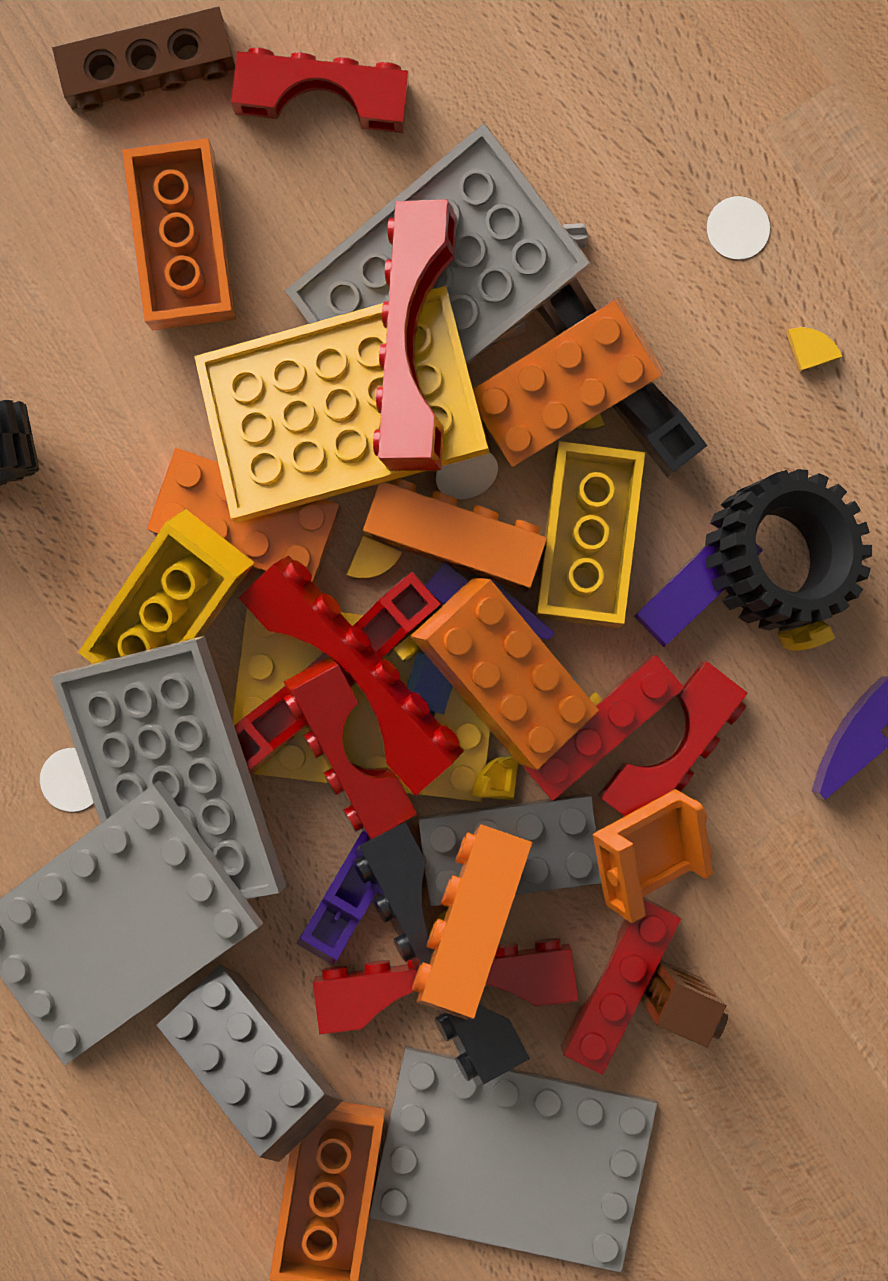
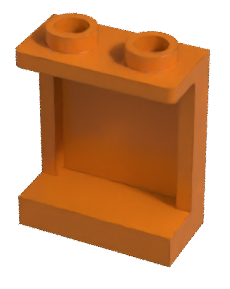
(651, 850)

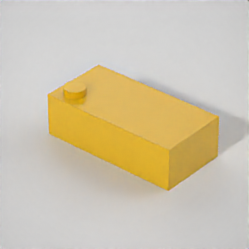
(590, 535)
(170, 592)

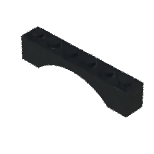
(646, 412)
(396, 871)

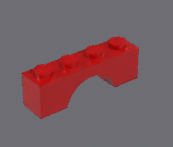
(269, 82)
(324, 703)
(707, 704)
(618, 716)
(620, 988)

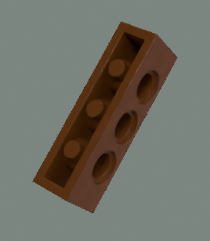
(122, 49)
(684, 1004)

